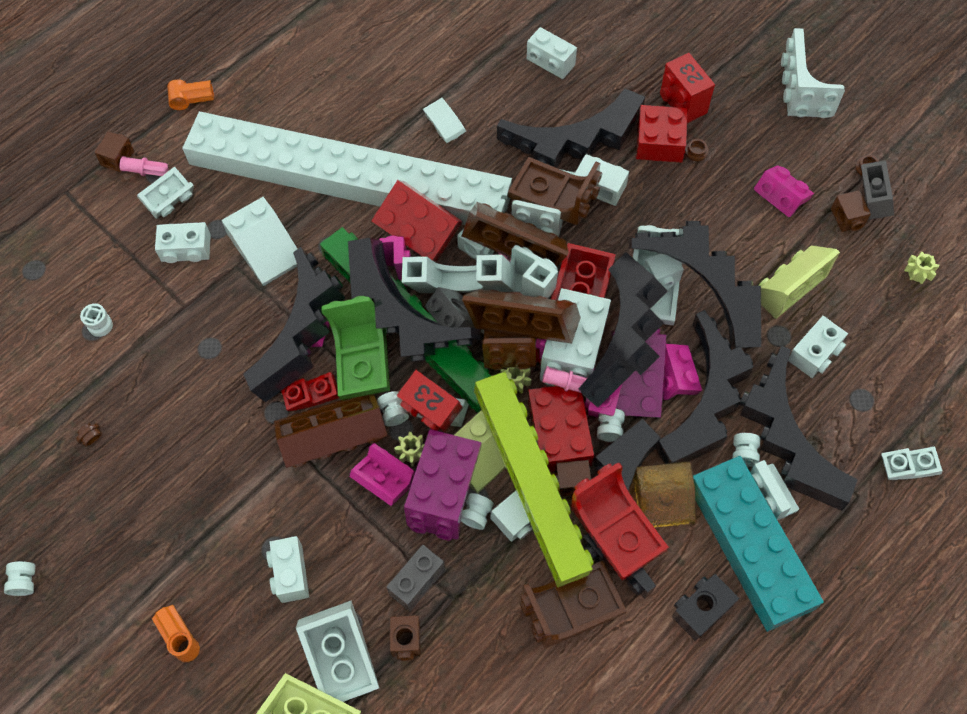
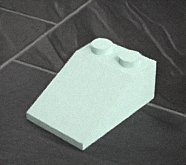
(261, 240)
(337, 652)

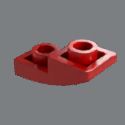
(310, 393)

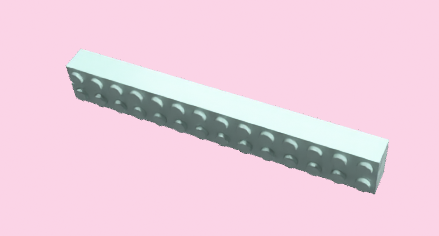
(335, 166)

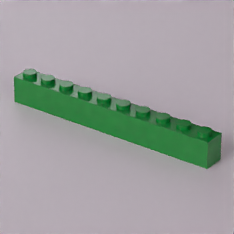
(451, 363)

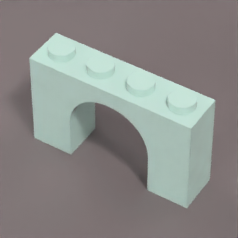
(490, 273)

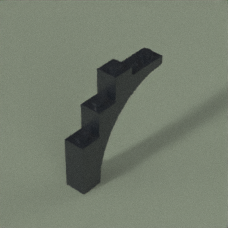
(577, 139)
(739, 303)
(392, 311)
(306, 325)
(635, 325)
(723, 369)
(630, 452)
(804, 467)

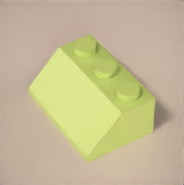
(796, 279)
(489, 460)
(297, 697)

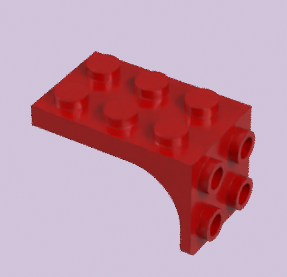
(616, 521)

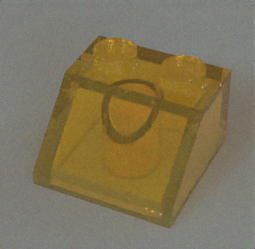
(666, 493)

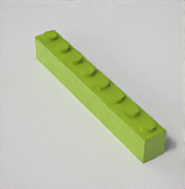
(532, 479)

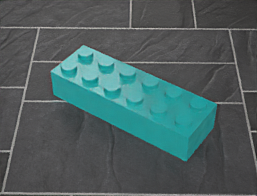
(755, 544)

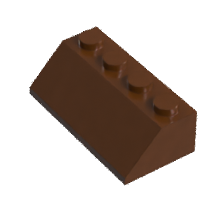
(503, 231)
(523, 315)
(329, 430)

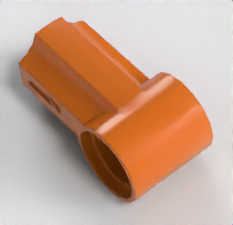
(182, 93)
(176, 632)

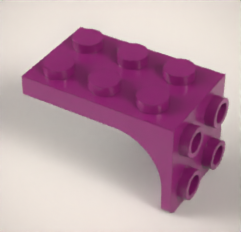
(643, 393)
(441, 485)

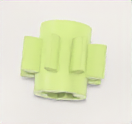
(921, 267)
(521, 379)
(410, 442)

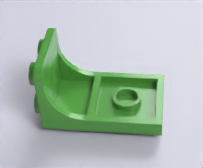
(359, 348)

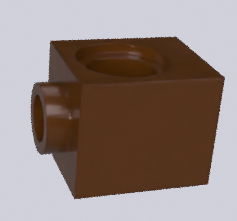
(112, 149)
(850, 211)
(570, 474)
(402, 625)

